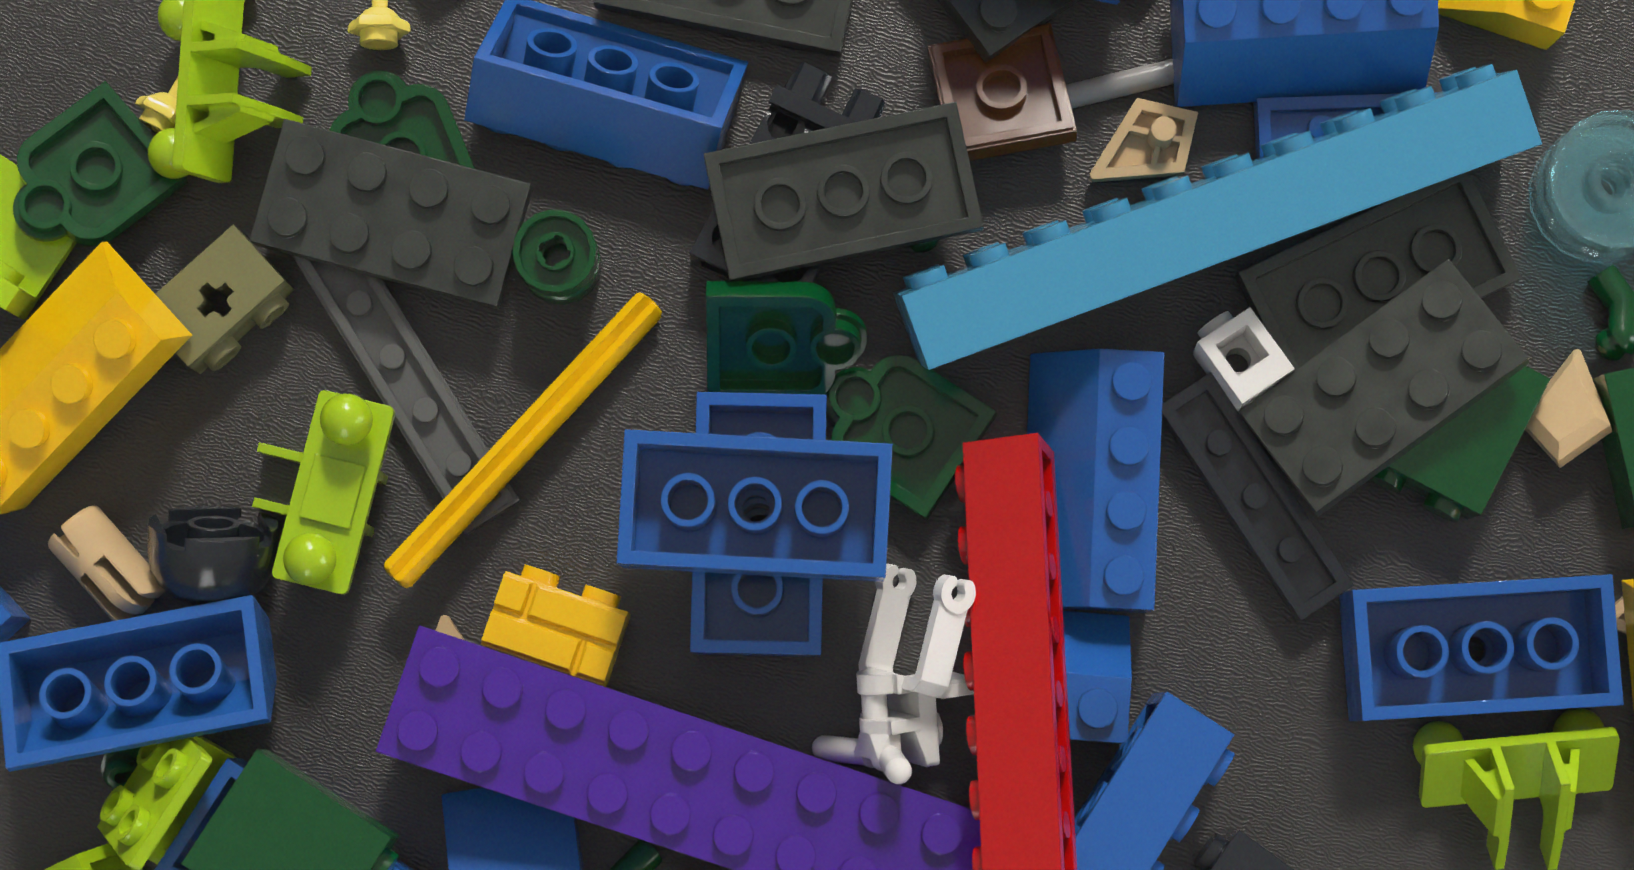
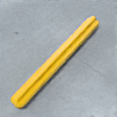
(522, 440)

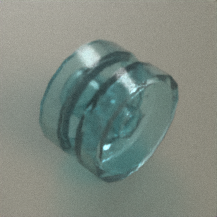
(1568, 189)

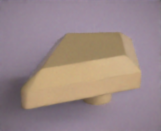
(1147, 144)
(1569, 413)

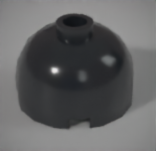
(211, 554)

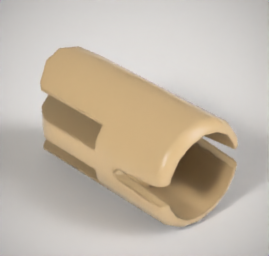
(106, 564)

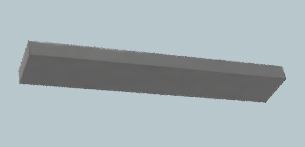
(405, 378)

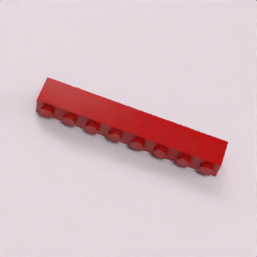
(1016, 656)

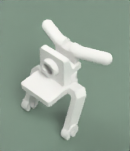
(907, 724)

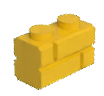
(556, 626)

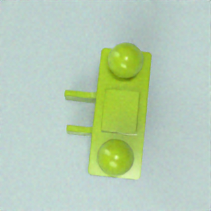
(208, 101)
(331, 491)
(1495, 771)

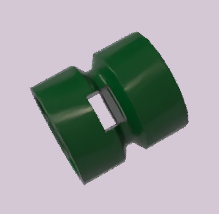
(557, 257)

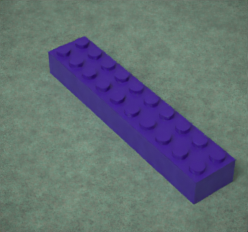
(657, 769)

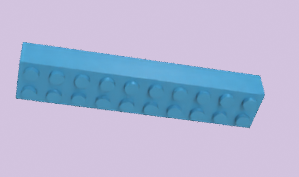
(1217, 218)

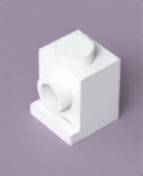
(1250, 339)

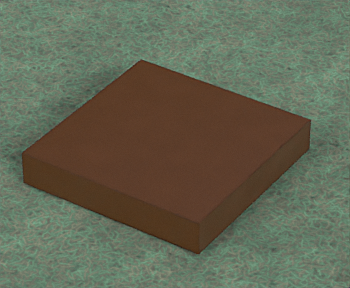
(1011, 100)

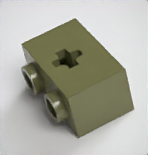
(252, 291)

